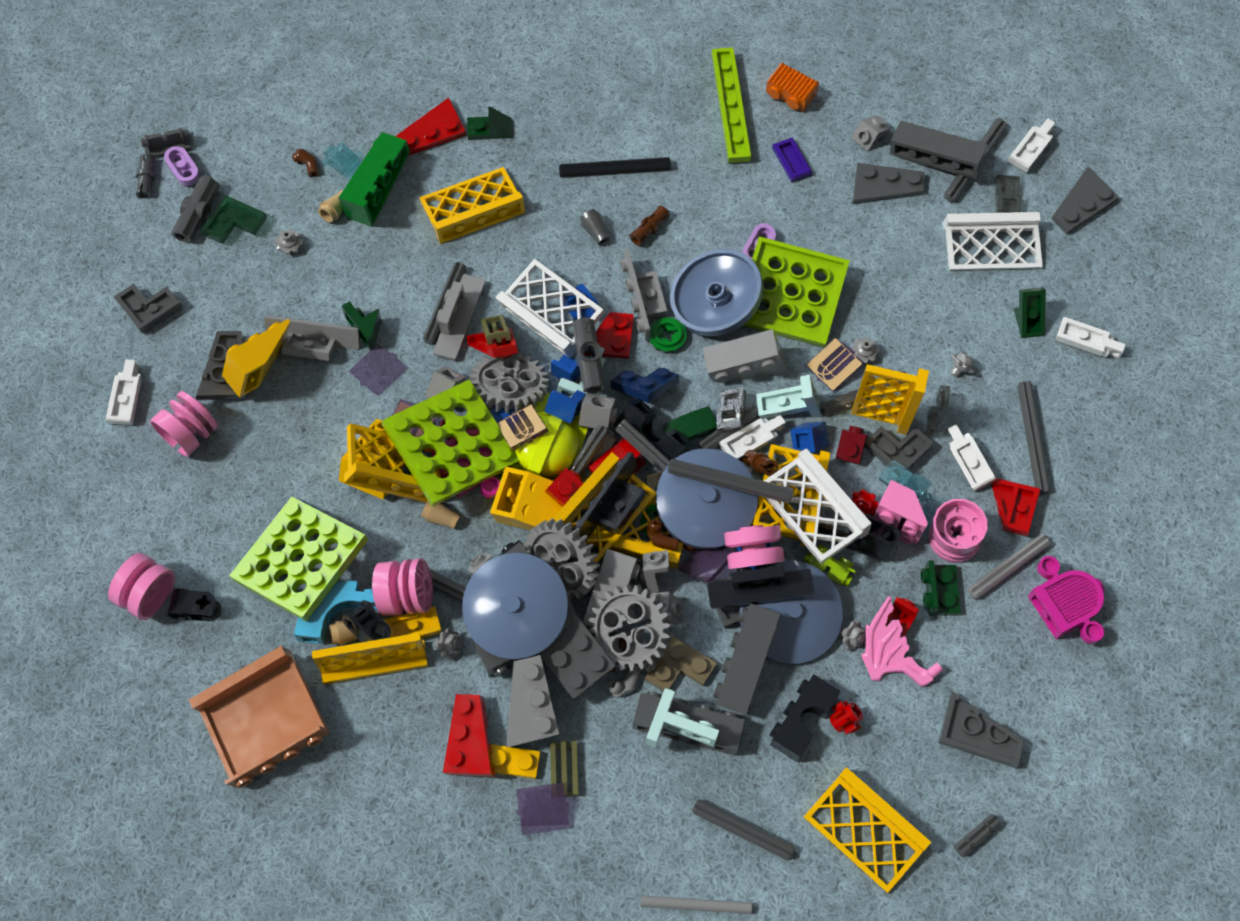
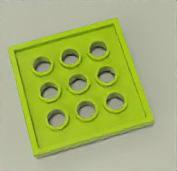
(812, 263)
(446, 457)
(300, 572)

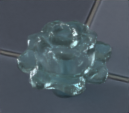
(926, 502)

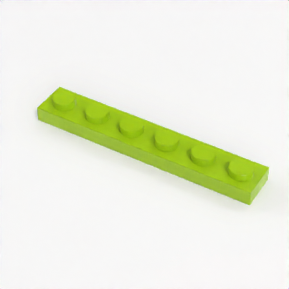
(731, 105)

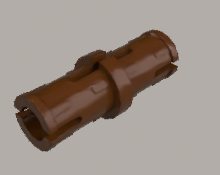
(649, 225)
(760, 462)

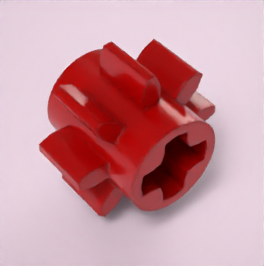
(846, 717)

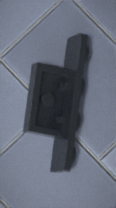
(614, 502)
(760, 586)

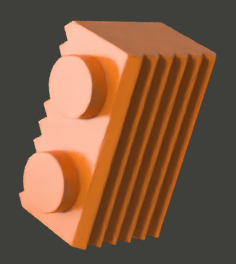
(792, 87)

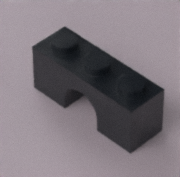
(641, 418)
(815, 697)

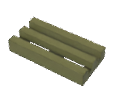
(497, 334)
(563, 746)

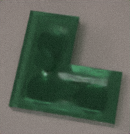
(232, 214)

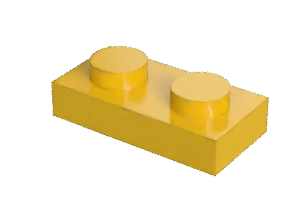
(424, 623)
(515, 761)

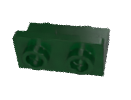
(941, 589)

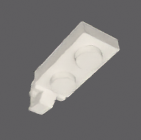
(1032, 146)
(1088, 338)
(124, 395)
(752, 437)
(970, 459)

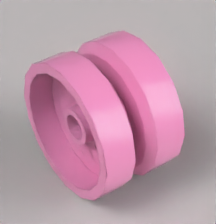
(754, 547)
(141, 586)

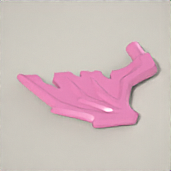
(886, 650)

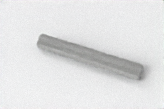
(1008, 567)

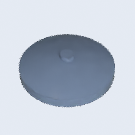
(716, 292)
(703, 511)
(515, 606)
(805, 623)

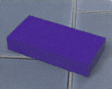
(791, 159)

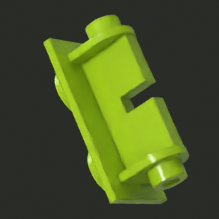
(839, 568)

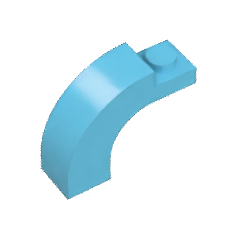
(340, 597)

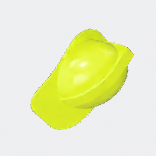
(553, 450)

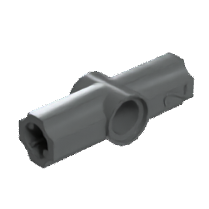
(195, 209)
(590, 368)

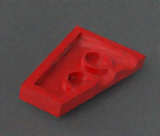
(433, 128)
(468, 740)

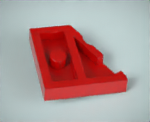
(615, 335)
(502, 349)
(1015, 505)

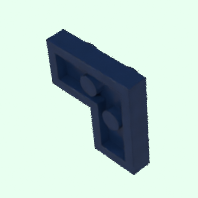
(646, 387)

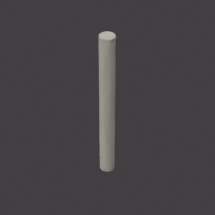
(696, 904)

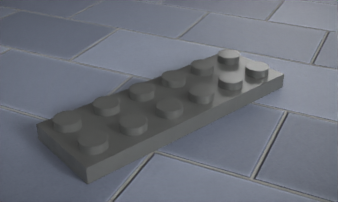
(576, 654)

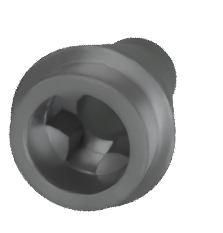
(594, 225)

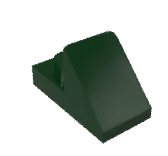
(492, 127)
(1031, 312)
(367, 325)

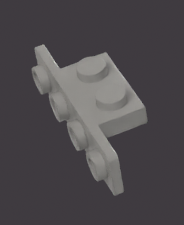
(646, 293)
(457, 315)
(315, 338)

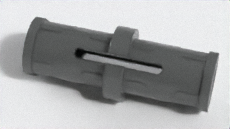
(145, 175)

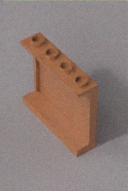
(260, 716)

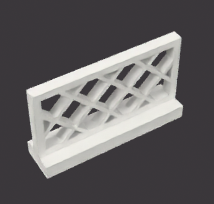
(991, 223)
(533, 318)
(834, 498)

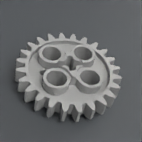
(510, 382)
(559, 542)
(623, 604)

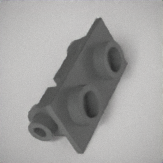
(159, 144)

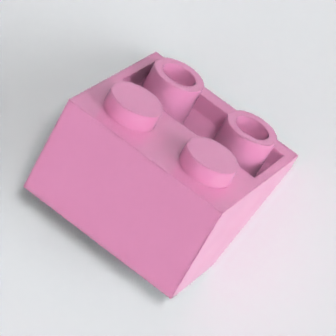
(902, 510)

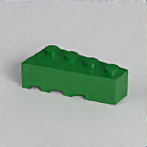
(374, 179)

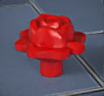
(865, 501)

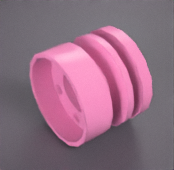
(188, 419)
(959, 517)
(402, 587)

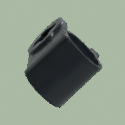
(881, 538)
(190, 605)
(365, 621)

